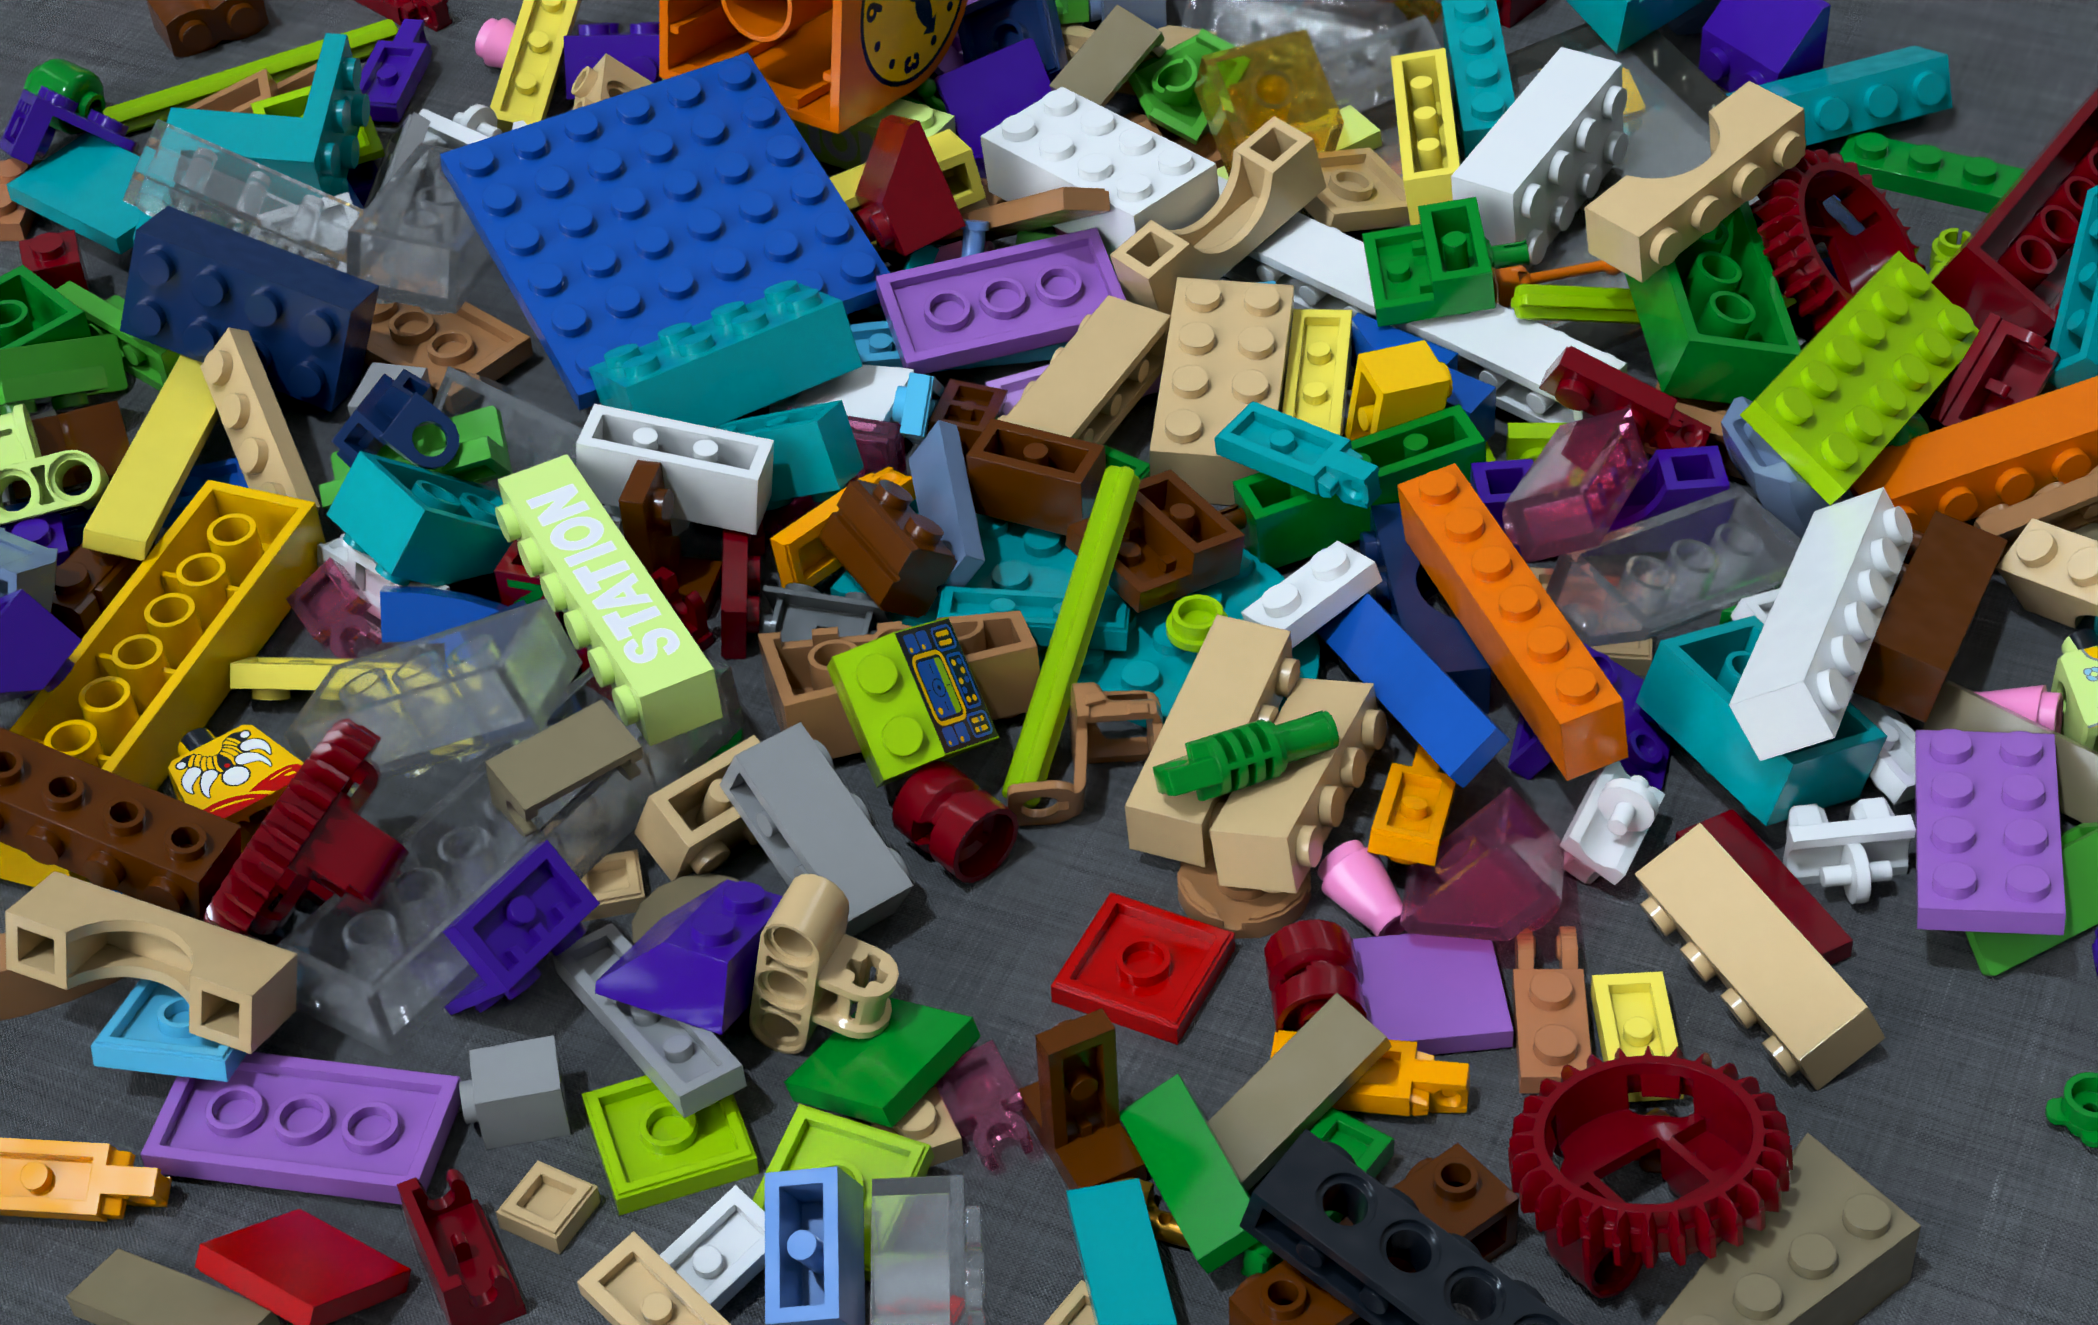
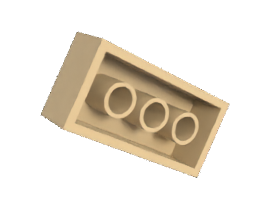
(1220, 354)

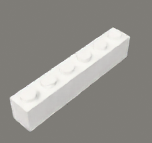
(1822, 625)

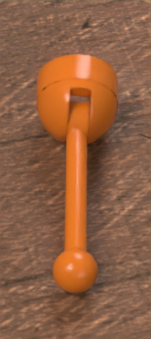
(1510, 277)

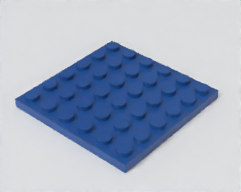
(658, 214)

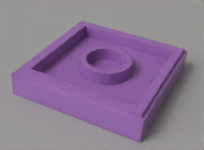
(1434, 992)

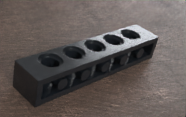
(1353, 1260)

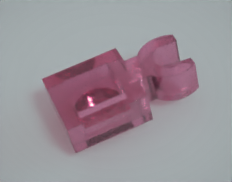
(332, 609)
(984, 1102)

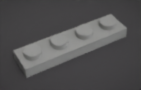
(680, 1059)

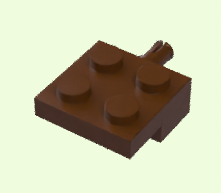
(1171, 543)

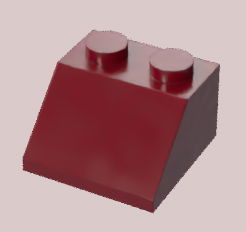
(904, 190)

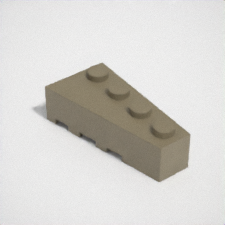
(1817, 1262)

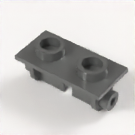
(803, 608)

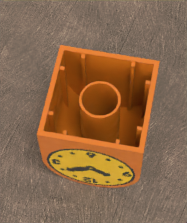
(820, 57)

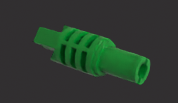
(1245, 755)

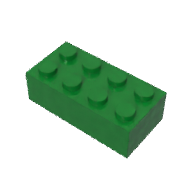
(1717, 316)

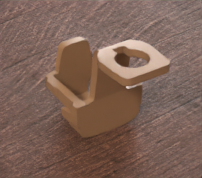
(1089, 746)

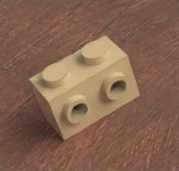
(693, 821)

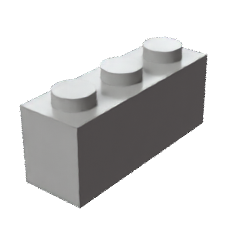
(815, 824)

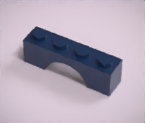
(1404, 596)

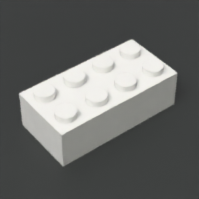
(1084, 145)
(1547, 152)

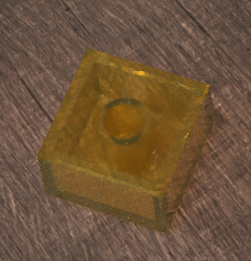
(1263, 80)

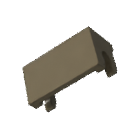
(1110, 56)
(559, 763)

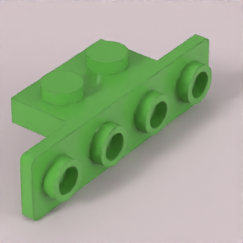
(60, 373)

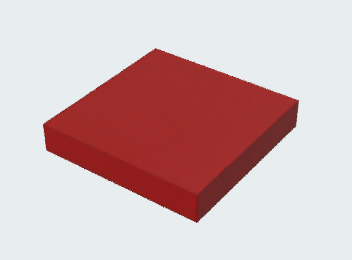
(1143, 967)
(302, 1269)

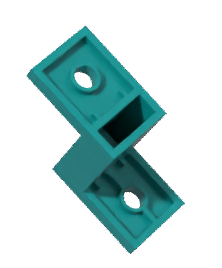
(306, 148)

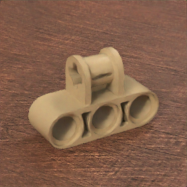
(815, 971)

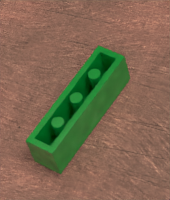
(1296, 524)

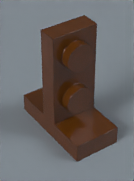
(647, 528)
(1078, 1103)

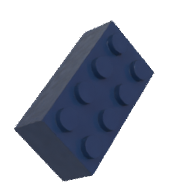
(201, 278)

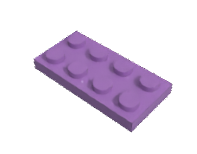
(996, 300)
(1988, 832)
(307, 1127)

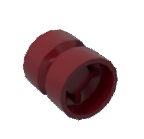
(955, 821)
(1307, 968)

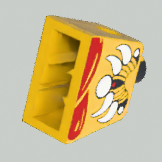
(232, 775)

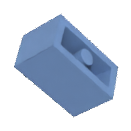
(814, 1248)

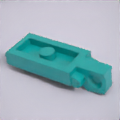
(1299, 455)

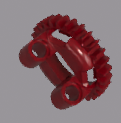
(1795, 220)
(313, 840)
(1719, 1161)

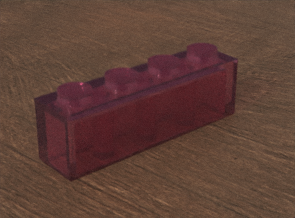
(1576, 486)

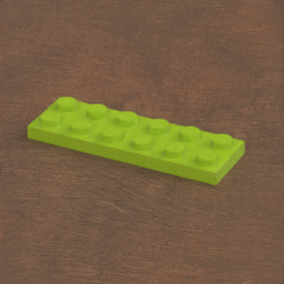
(1862, 377)

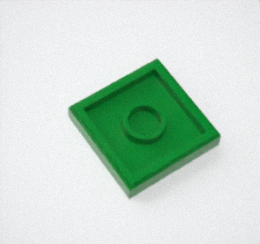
(886, 1073)

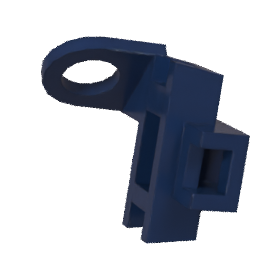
(389, 418)

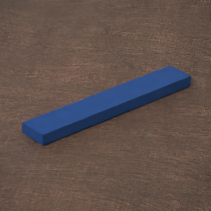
(1414, 689)

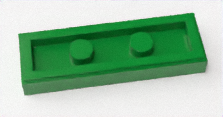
(1190, 1172)

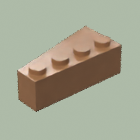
(801, 690)

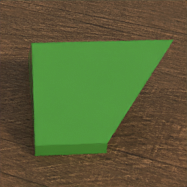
(1168, 86)

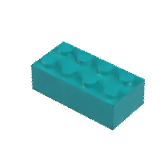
(733, 360)

